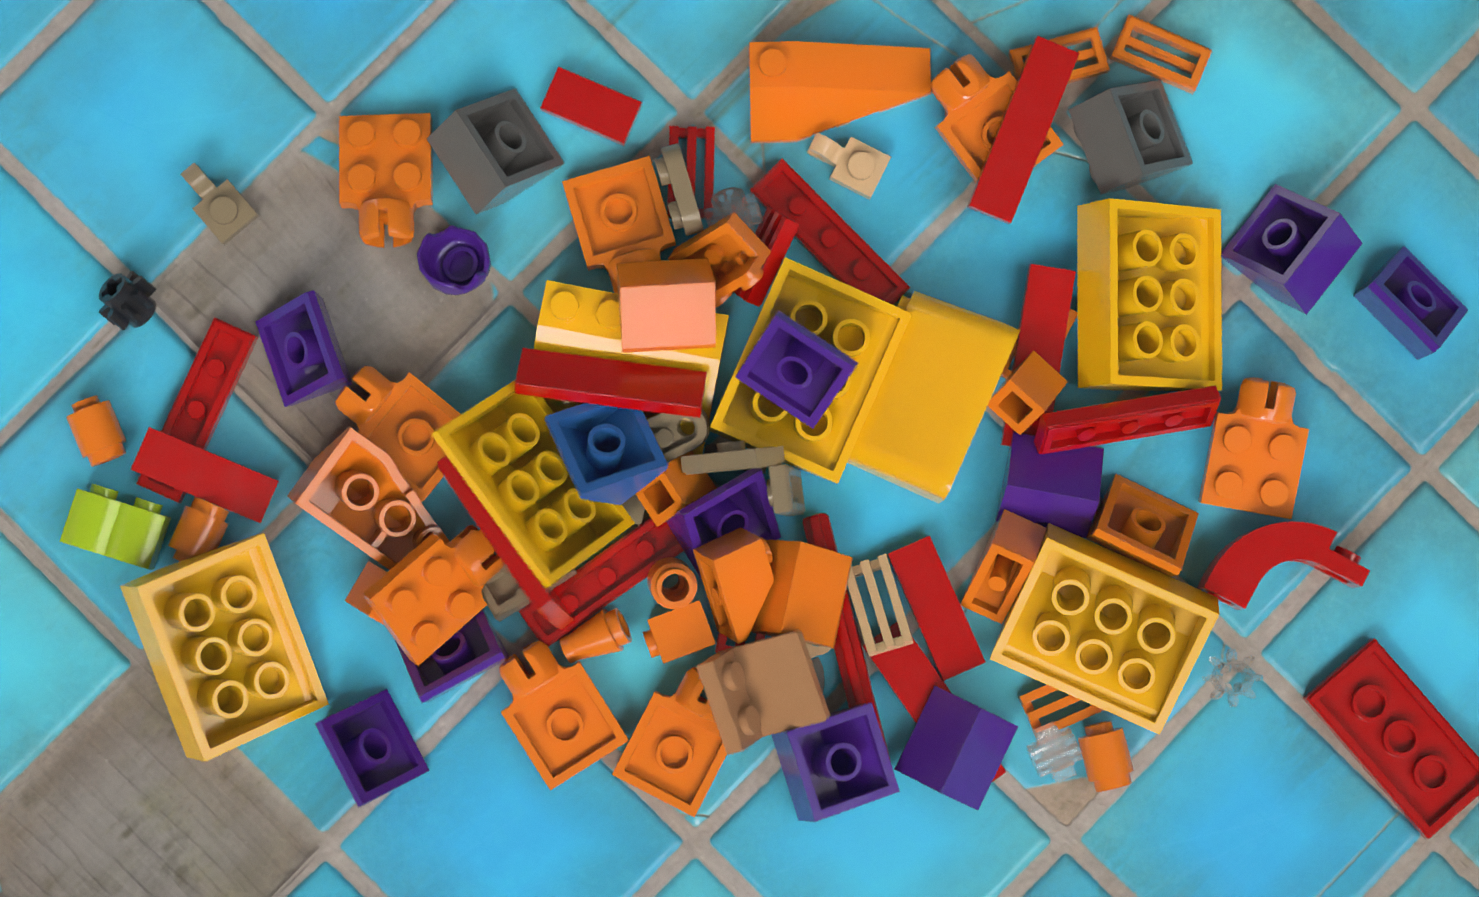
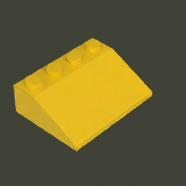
(1148, 296)
(850, 322)
(588, 324)
(525, 486)
(1106, 629)
(224, 646)

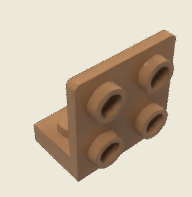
(762, 689)

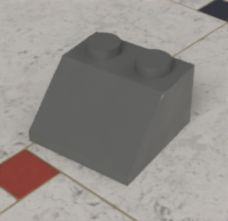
(1129, 136)
(494, 150)

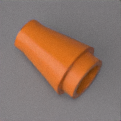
(597, 636)

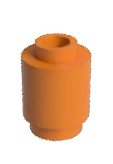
(96, 430)
(198, 529)
(681, 593)
(1106, 756)

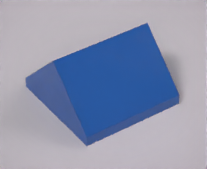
(606, 450)

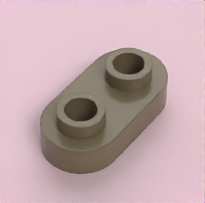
(684, 209)
(672, 439)

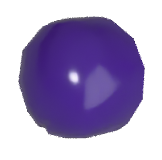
(454, 260)

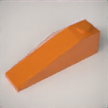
(822, 86)
(365, 499)

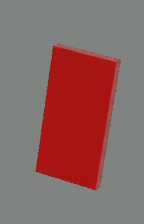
(542, 599)
(1398, 737)

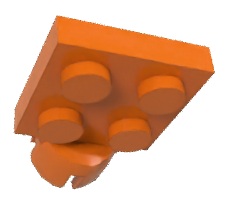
(974, 111)
(385, 173)
(619, 216)
(401, 423)
(1256, 452)
(434, 591)
(558, 715)
(675, 747)

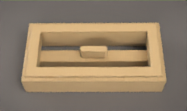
(867, 568)

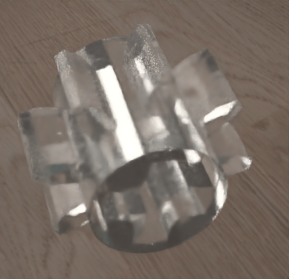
(734, 200)
(1239, 688)
(1054, 752)

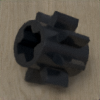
(127, 300)

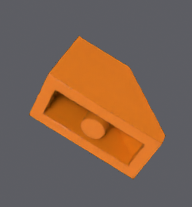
(1003, 566)
(735, 580)

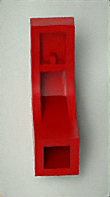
(1246, 559)

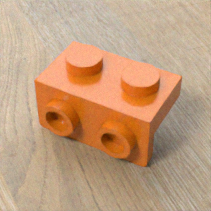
(732, 253)

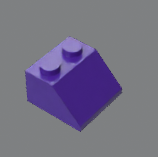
(1292, 248)
(836, 763)

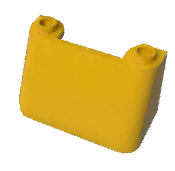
(933, 396)

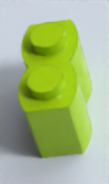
(116, 528)

